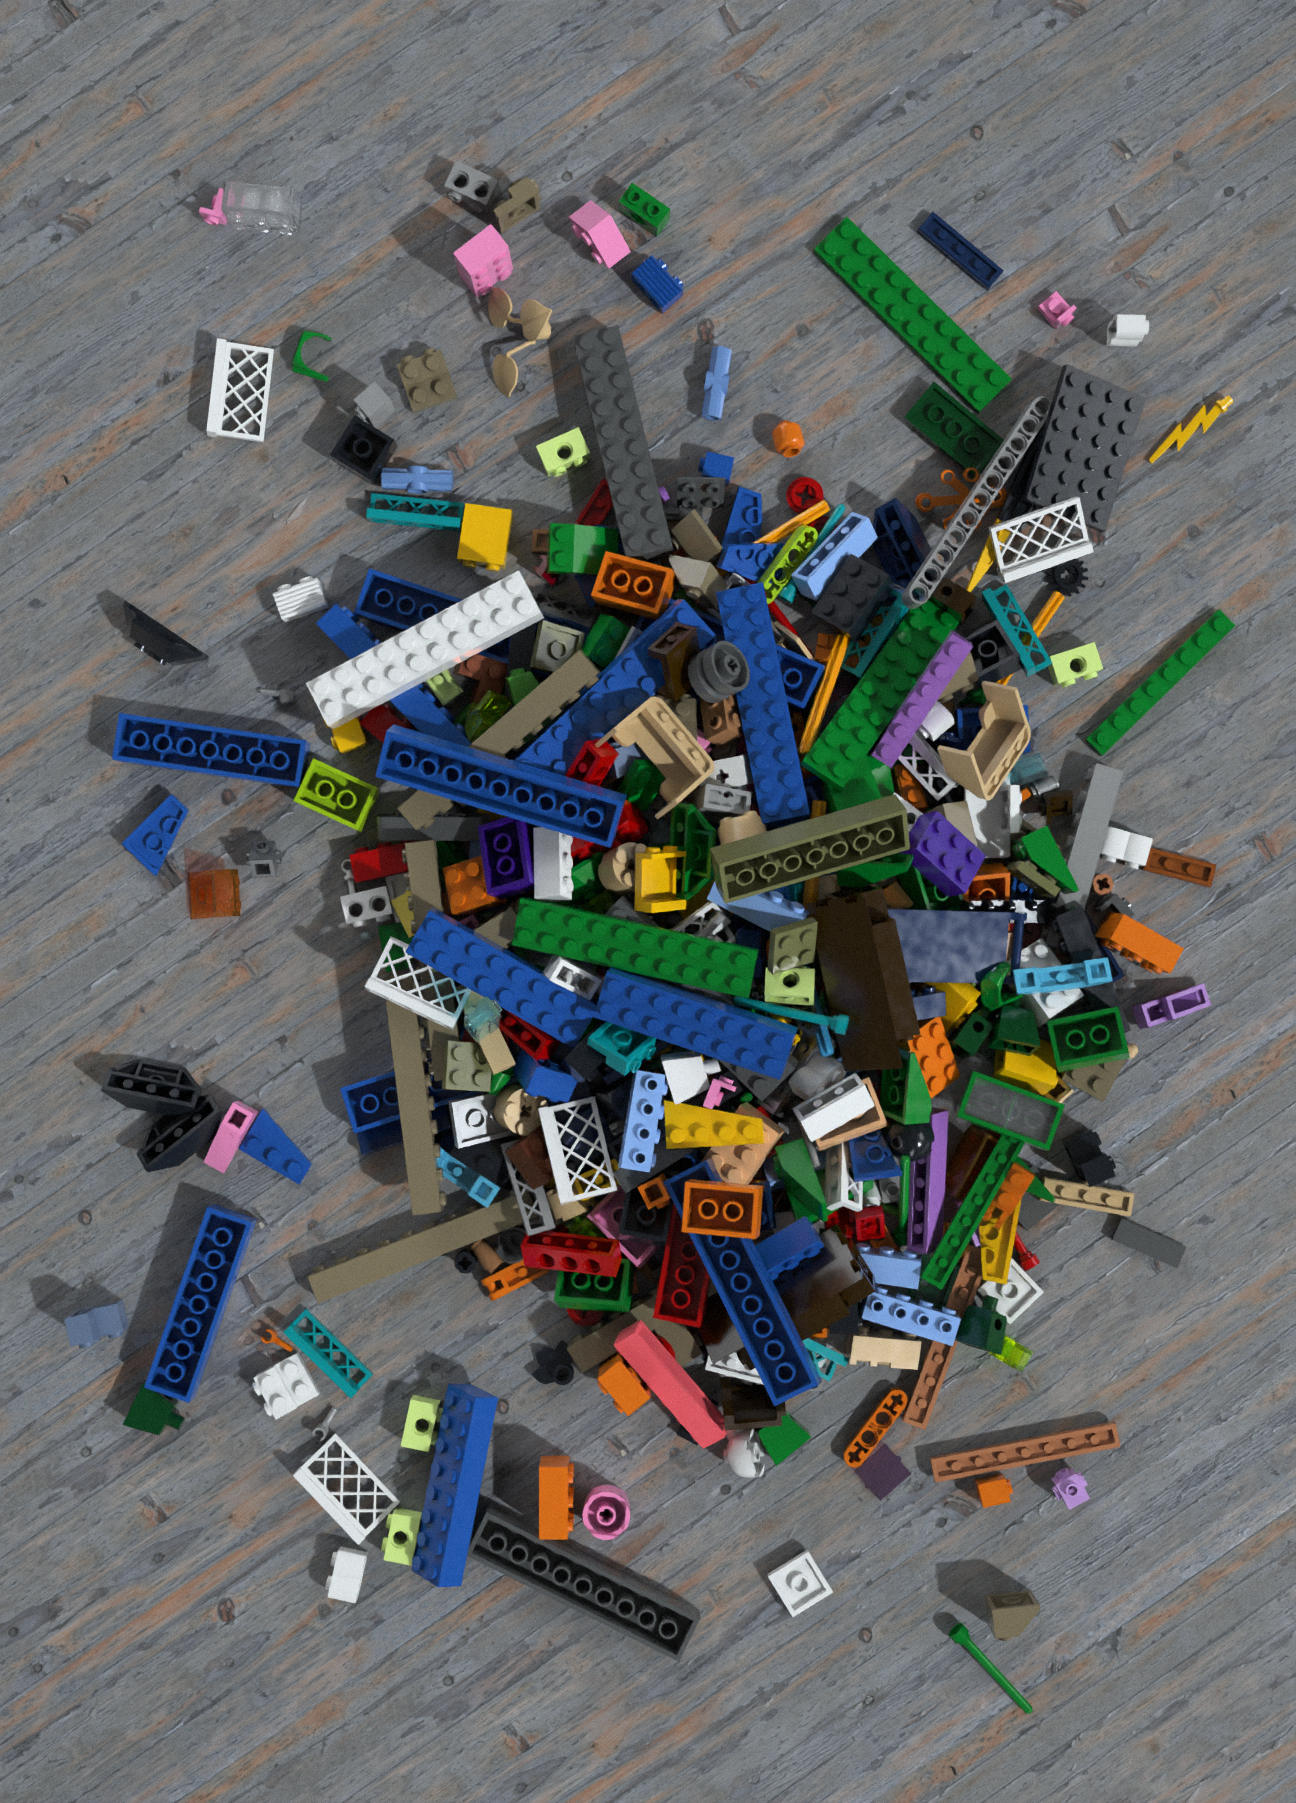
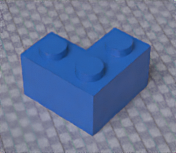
(544, 1078)

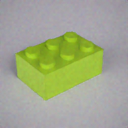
(337, 795)

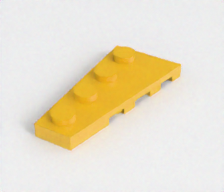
(703, 1127)
(997, 1245)

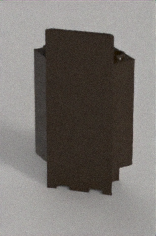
(864, 977)
(812, 1292)

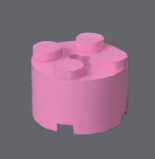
(610, 1525)

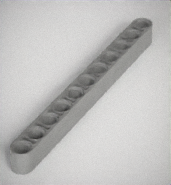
(969, 509)

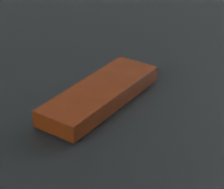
(1180, 867)

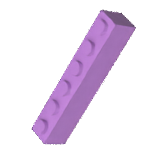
(921, 698)
(928, 1190)

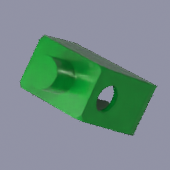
(783, 1439)

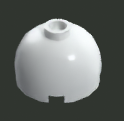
(744, 1454)

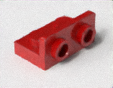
(867, 1223)

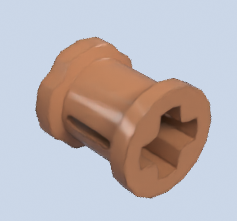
(1107, 882)

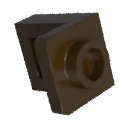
(1056, 804)

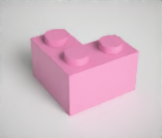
(600, 232)

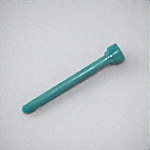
(788, 591)
(837, 1023)

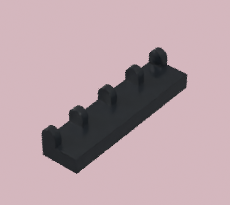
(1035, 907)

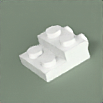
(285, 1386)

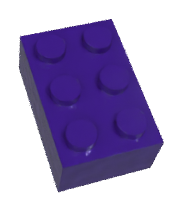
(943, 854)
(507, 857)

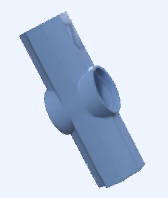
(716, 383)
(417, 479)

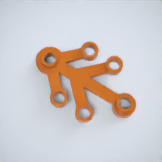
(956, 499)

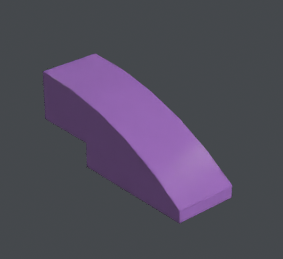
(1171, 1006)

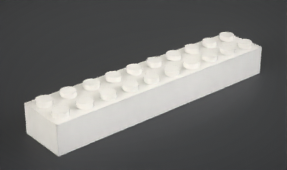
(425, 650)

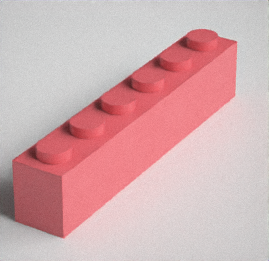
(671, 1383)

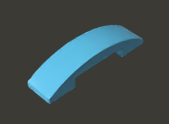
(1062, 977)
(467, 1179)

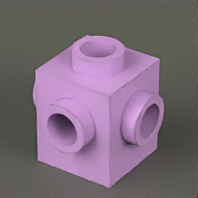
(1070, 1487)

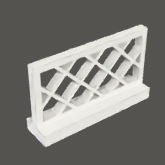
(219, 387)
(1040, 558)
(406, 998)
(556, 1154)
(331, 1503)

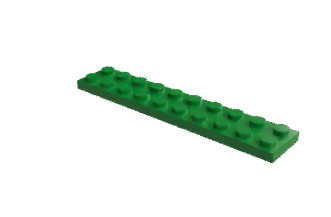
(912, 315)
(879, 694)
(635, 947)

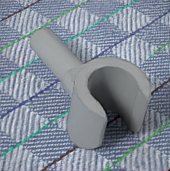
(286, 696)
(324, 1425)

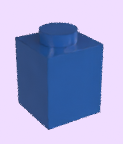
(716, 466)

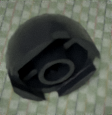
(909, 1140)

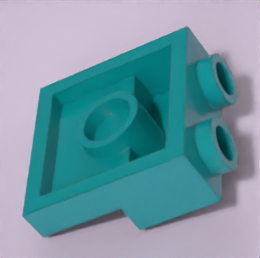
(622, 1047)

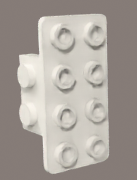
(995, 819)

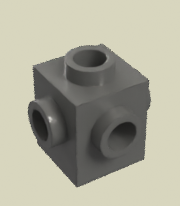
(263, 859)

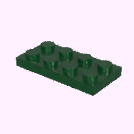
(953, 429)

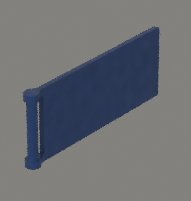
(957, 943)

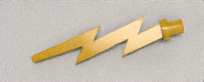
(1201, 417)

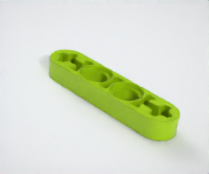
(782, 561)

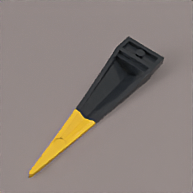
(1012, 507)

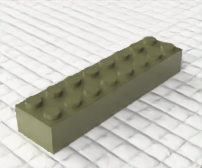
(810, 848)

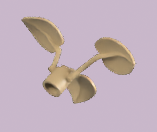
(535, 327)

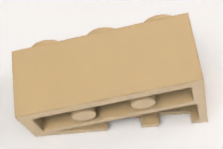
(884, 1348)

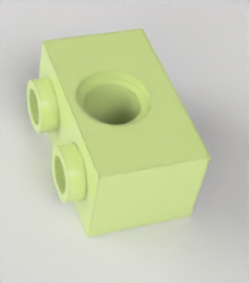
(571, 441)
(1086, 656)
(799, 994)
(413, 1435)
(401, 1550)

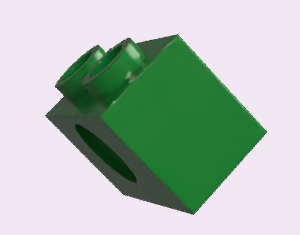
(644, 209)

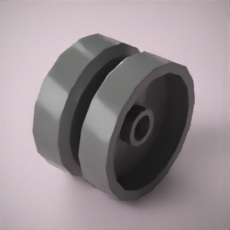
(718, 672)

